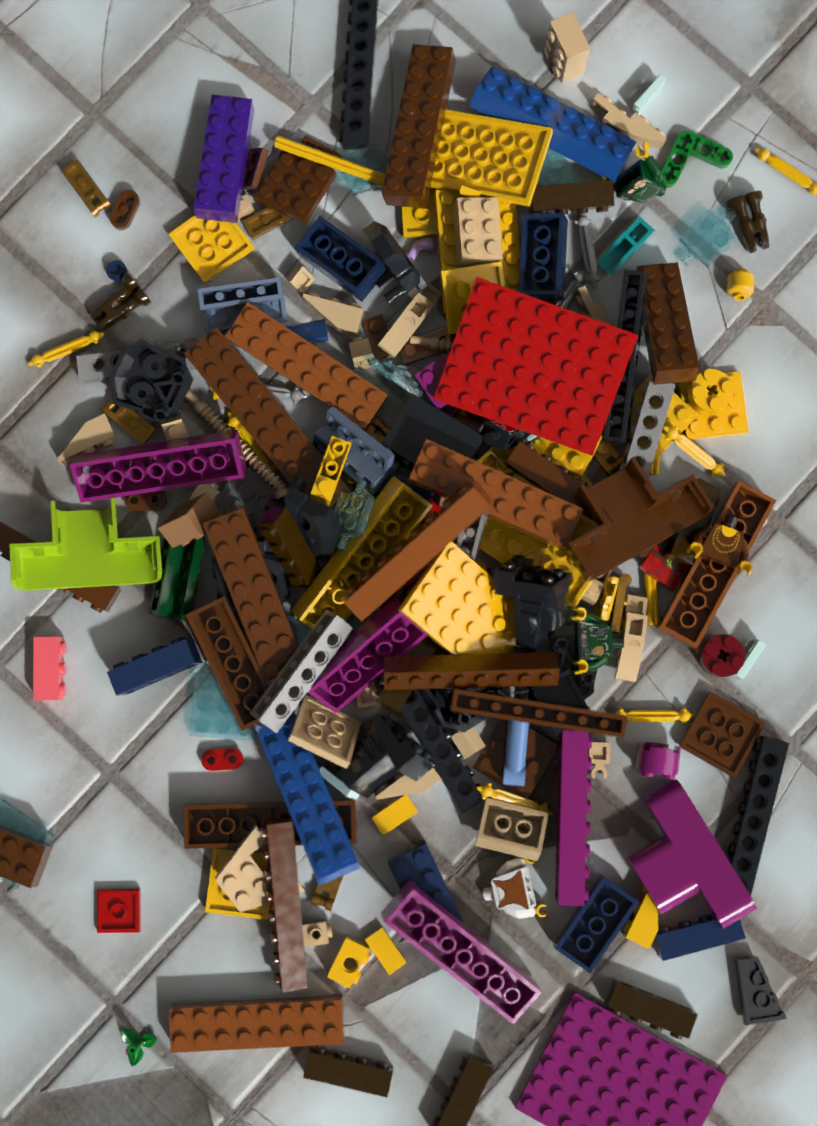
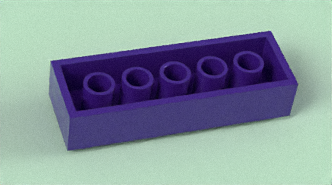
(224, 158)

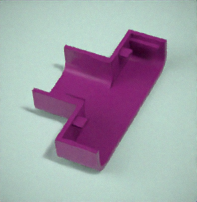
(688, 860)

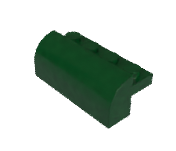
(175, 591)

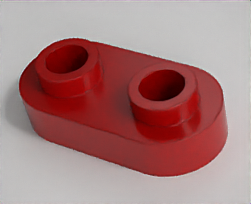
(222, 759)

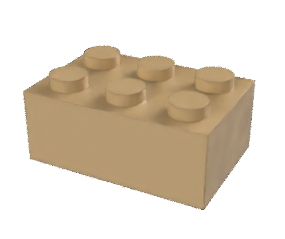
(566, 47)
(476, 231)
(511, 829)

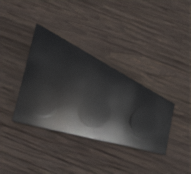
(757, 998)

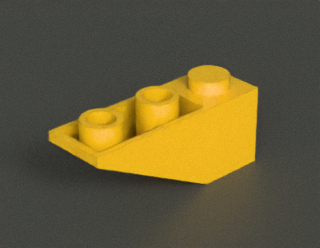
(330, 470)
(644, 921)

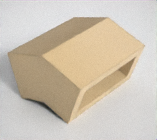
(468, 742)

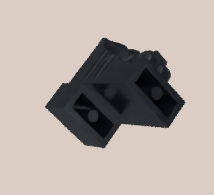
(537, 598)
(382, 756)

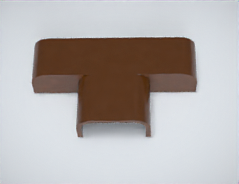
(633, 518)

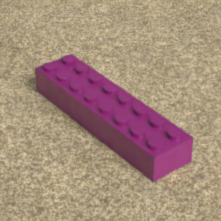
(158, 466)
(572, 818)
(460, 952)

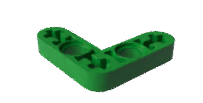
(692, 149)

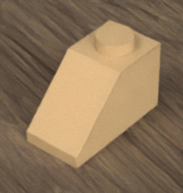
(361, 353)

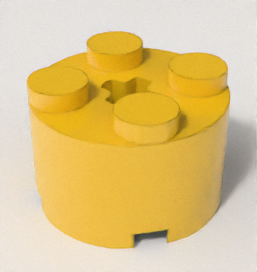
(722, 392)

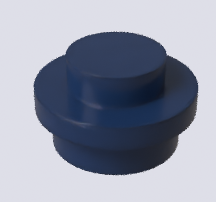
(116, 270)

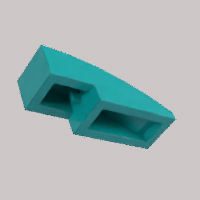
(625, 246)

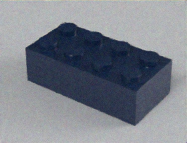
(543, 256)
(341, 258)
(154, 667)
(420, 868)
(595, 924)

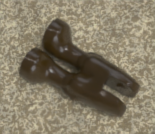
(751, 227)
(113, 304)

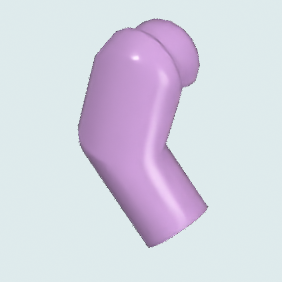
(419, 245)

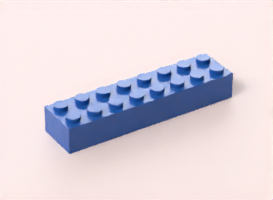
(573, 134)
(308, 803)

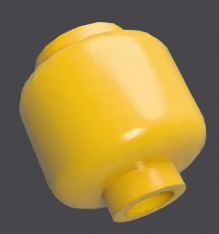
(740, 284)

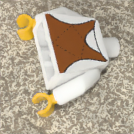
(514, 890)

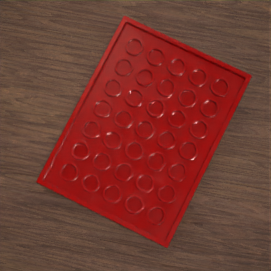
(535, 366)

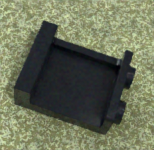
(564, 693)

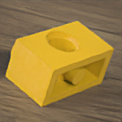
(347, 975)

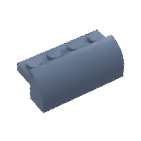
(225, 302)
(366, 457)

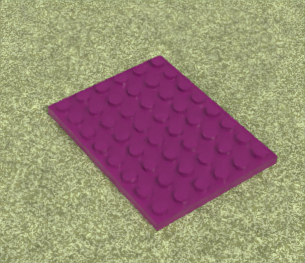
(615, 1074)

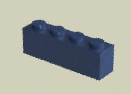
(695, 936)

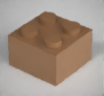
(187, 520)

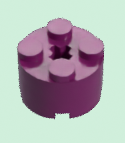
(657, 759)

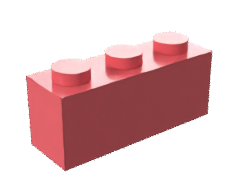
(49, 668)

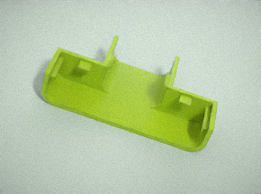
(85, 554)

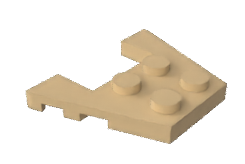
(243, 877)

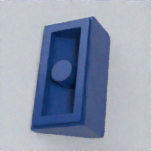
(311, 332)

